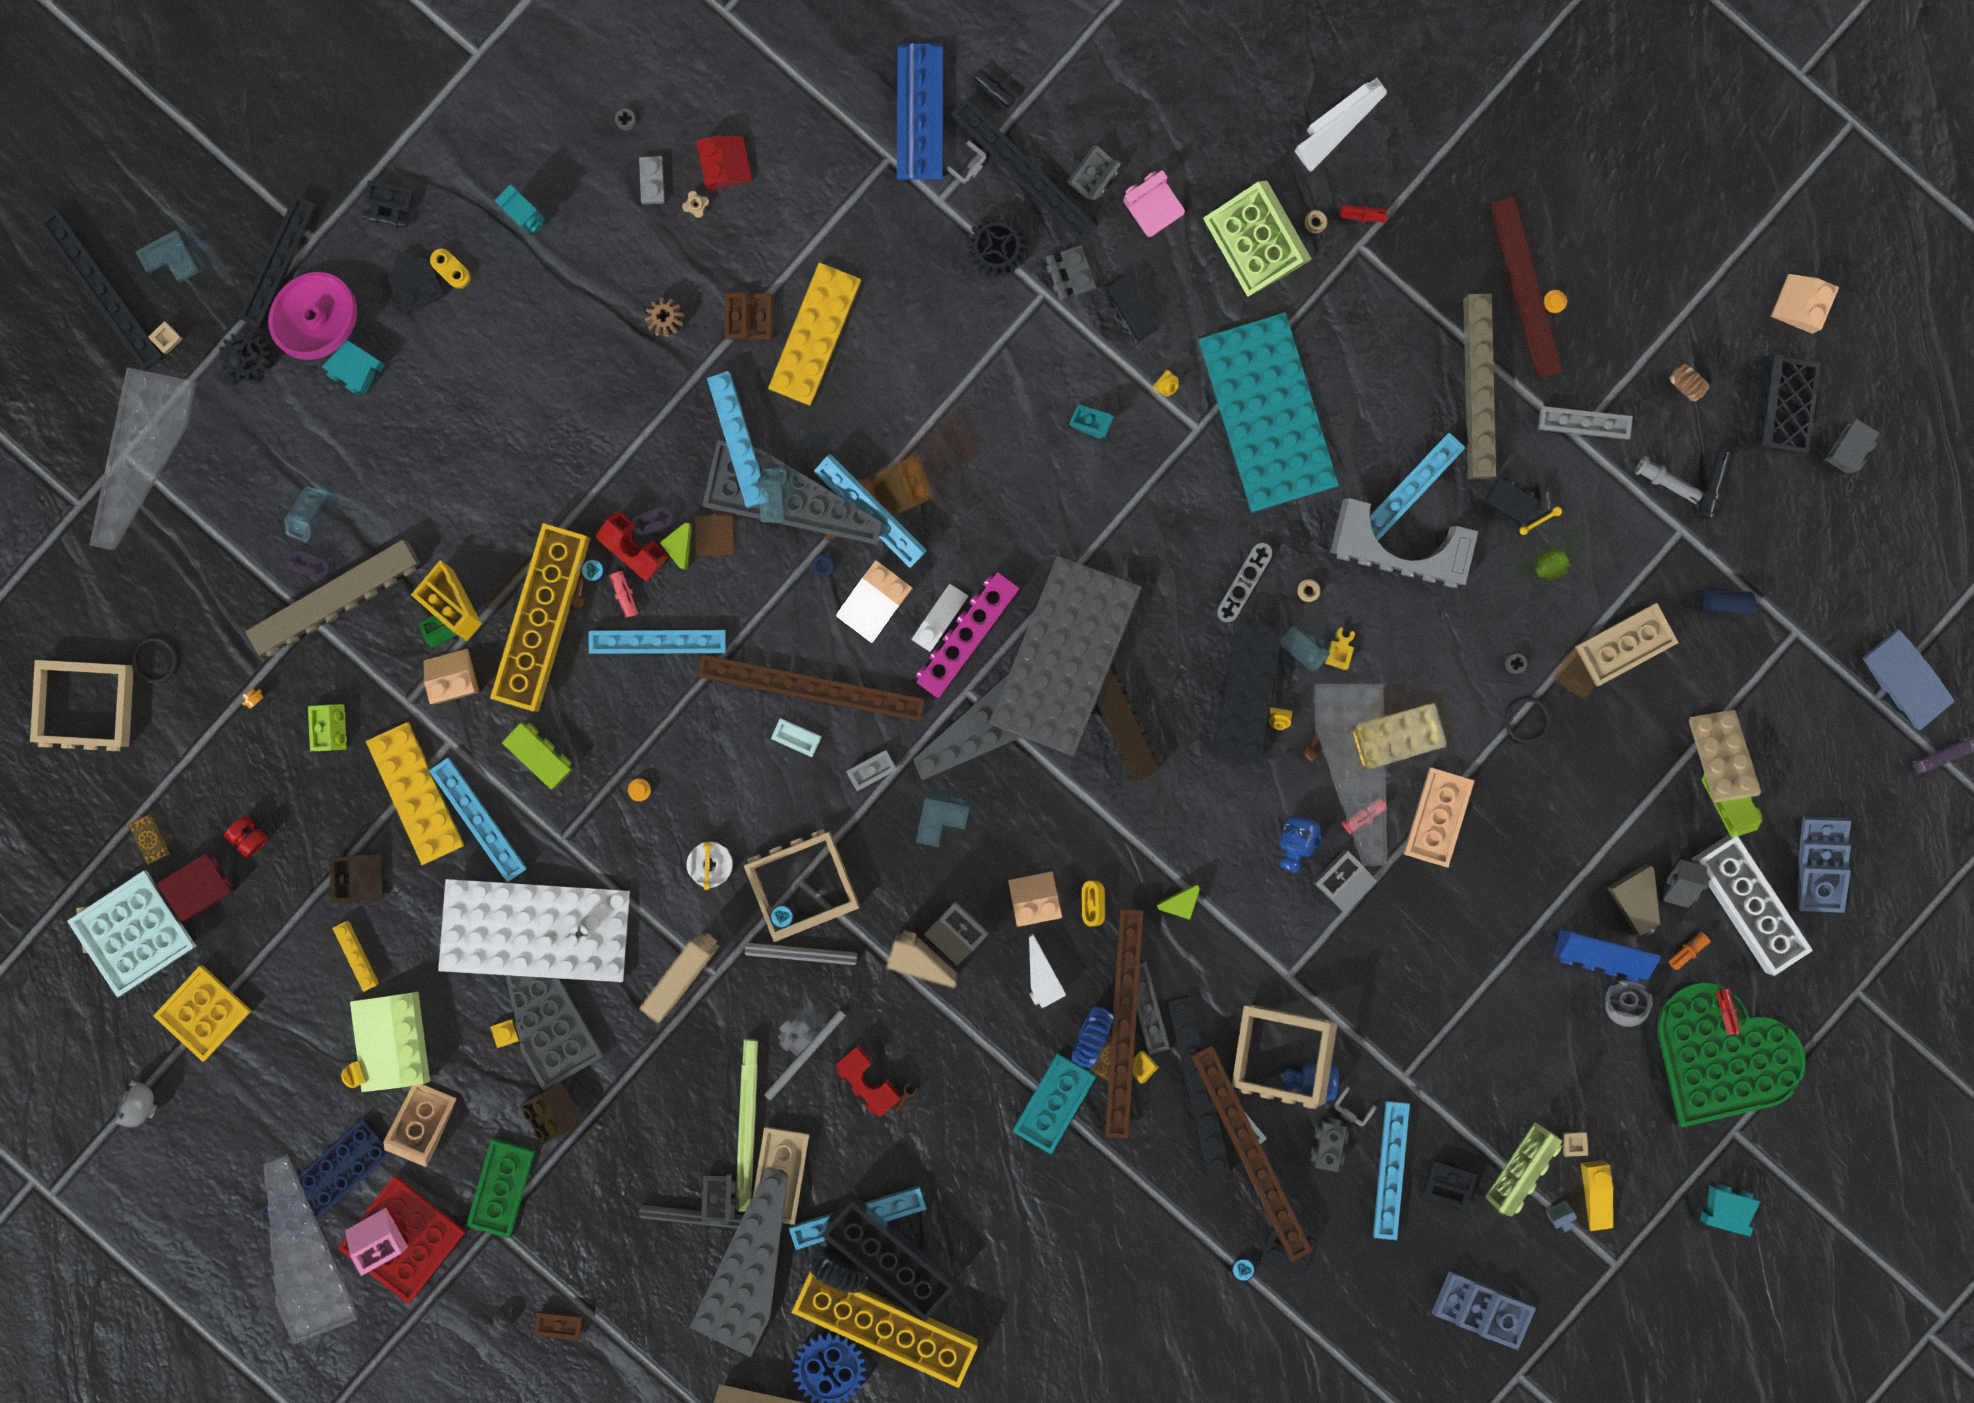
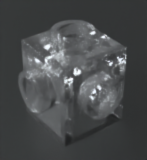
(798, 1044)

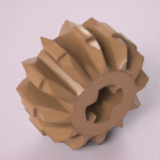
(657, 313)
(1689, 382)

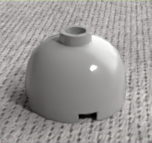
(1628, 1003)
(135, 1105)

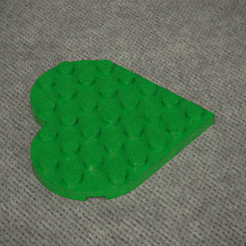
(1719, 1072)

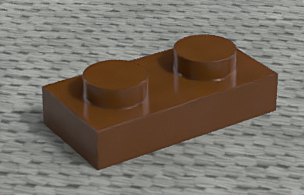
(558, 1325)

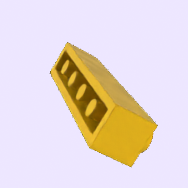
(355, 955)

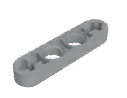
(1241, 580)

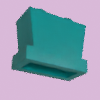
(520, 210)
(353, 367)
(1730, 1209)

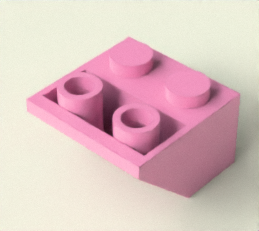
(374, 1241)

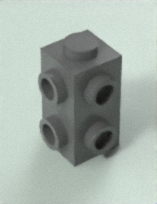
(1330, 1137)

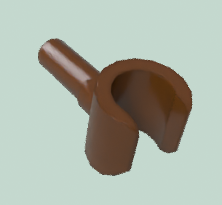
(577, 601)
(1309, 752)
(905, 1096)

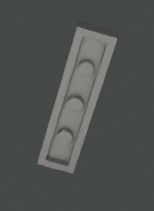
(1585, 423)

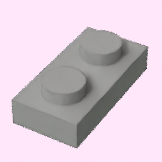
(652, 180)
(871, 770)

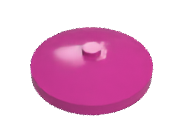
(312, 315)

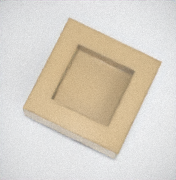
(165, 338)
(1575, 1143)

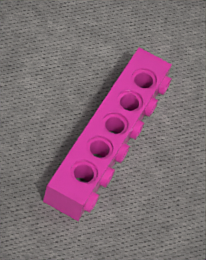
(993, 584)

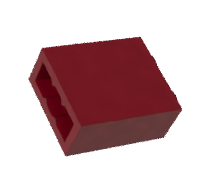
(195, 887)

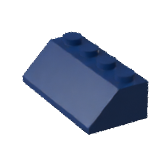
(1606, 955)

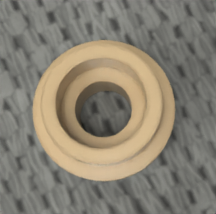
(1315, 215)
(1315, 587)

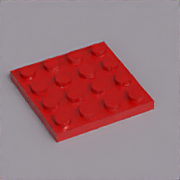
(426, 1232)

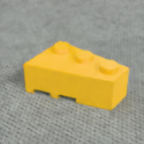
(447, 600)

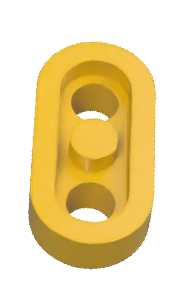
(449, 268)
(1093, 903)

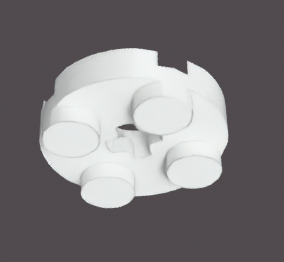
(719, 874)

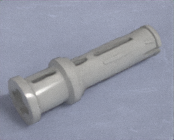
(1659, 475)

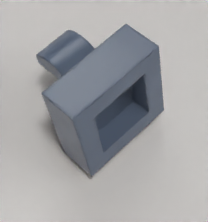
(1561, 1215)

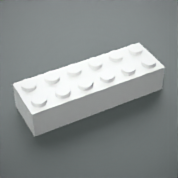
(1752, 905)

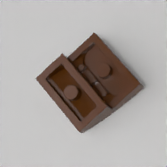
(749, 316)

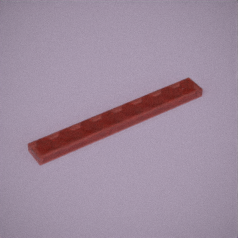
(1526, 287)

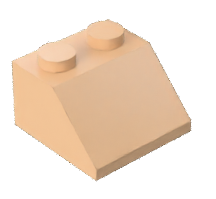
(1804, 302)
(450, 677)
(1035, 899)

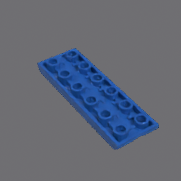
(920, 111)

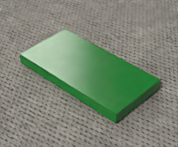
(501, 1188)

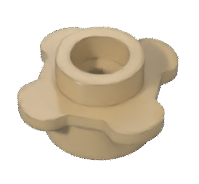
(697, 210)

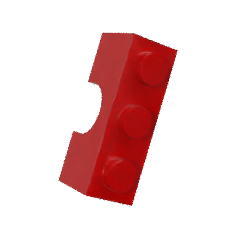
(617, 537)
(879, 1097)

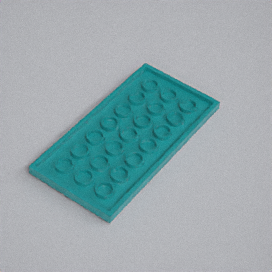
(1268, 412)

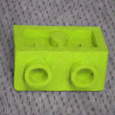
(327, 727)

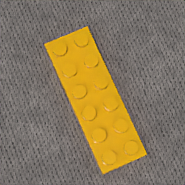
(814, 334)
(415, 793)

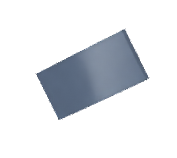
(1908, 679)
(1823, 864)
(1483, 1310)

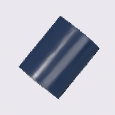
(1729, 601)

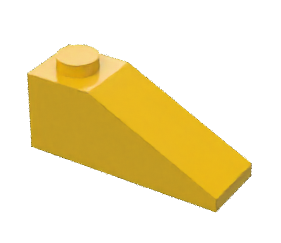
(1598, 1194)

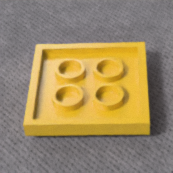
(202, 1013)

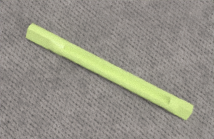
(746, 1125)

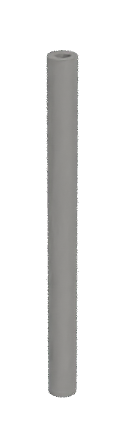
(806, 1053)

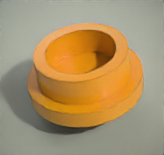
(1555, 301)
(252, 697)
(639, 789)

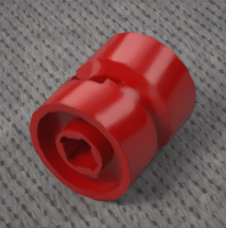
(253, 838)

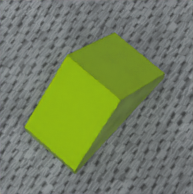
(678, 545)
(1181, 902)

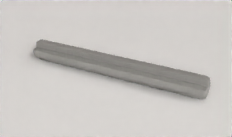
(799, 953)

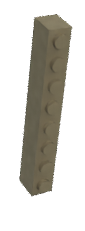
(1479, 386)
(333, 598)

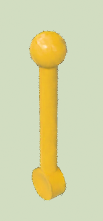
(1555, 512)
(707, 847)

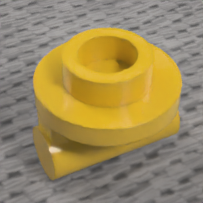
(1166, 384)
(1279, 718)
(352, 1075)

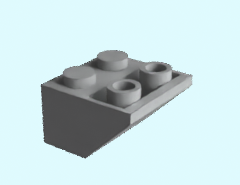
(1345, 881)
(956, 933)

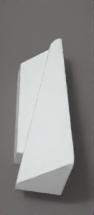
(1338, 122)

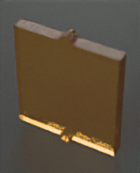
(714, 535)
(1575, 676)

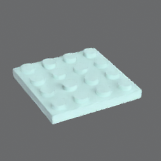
(131, 933)

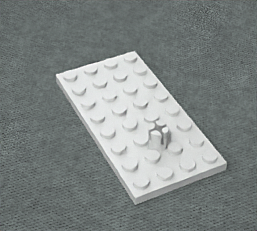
(534, 930)

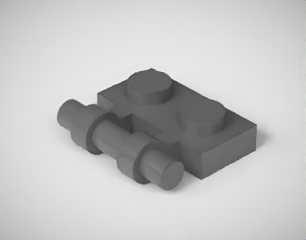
(1077, 270)

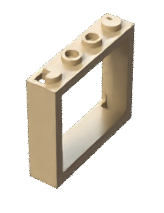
(123, 708)
(777, 853)
(680, 976)
(1324, 1061)

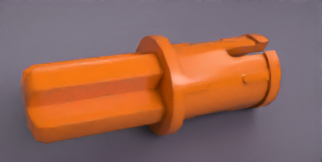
(1689, 951)

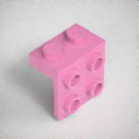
(1153, 203)

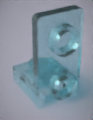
(770, 495)
(302, 513)
(1303, 649)

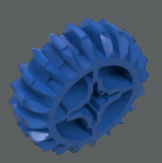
(1092, 1037)

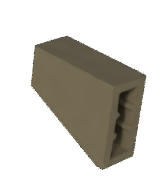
(1638, 900)

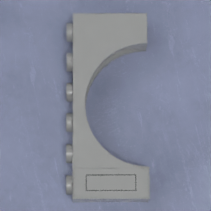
(1356, 540)

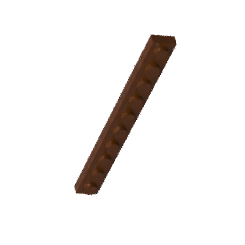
(810, 688)
(1124, 1023)
(1251, 1153)

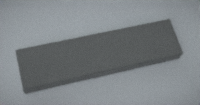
(1149, 1014)

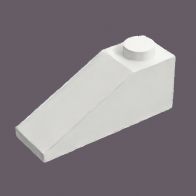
(939, 618)
(1044, 982)

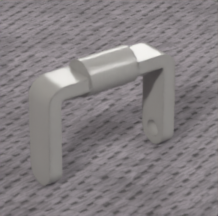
(974, 170)
(1349, 1116)

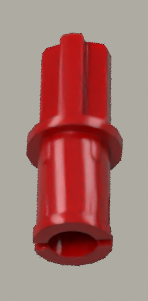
(1364, 213)
(1728, 1011)

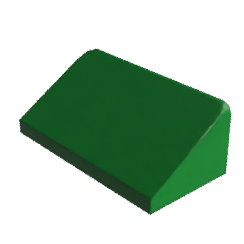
(435, 631)

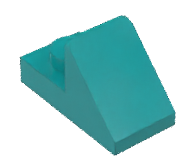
(1091, 421)

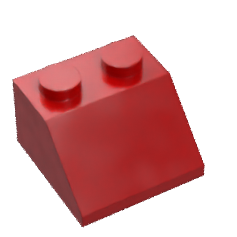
(724, 161)

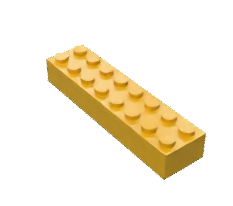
(540, 618)
(888, 1329)

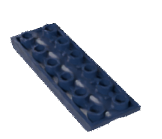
(341, 1168)

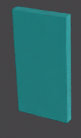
(1054, 1103)

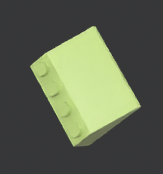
(1257, 238)
(390, 1041)
(1523, 1170)

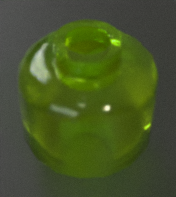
(1552, 564)

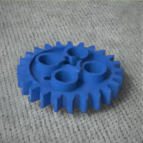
(847, 1359)

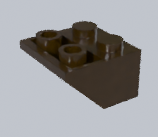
(355, 878)
(551, 1113)

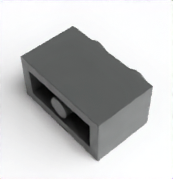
(1852, 446)
(1685, 883)

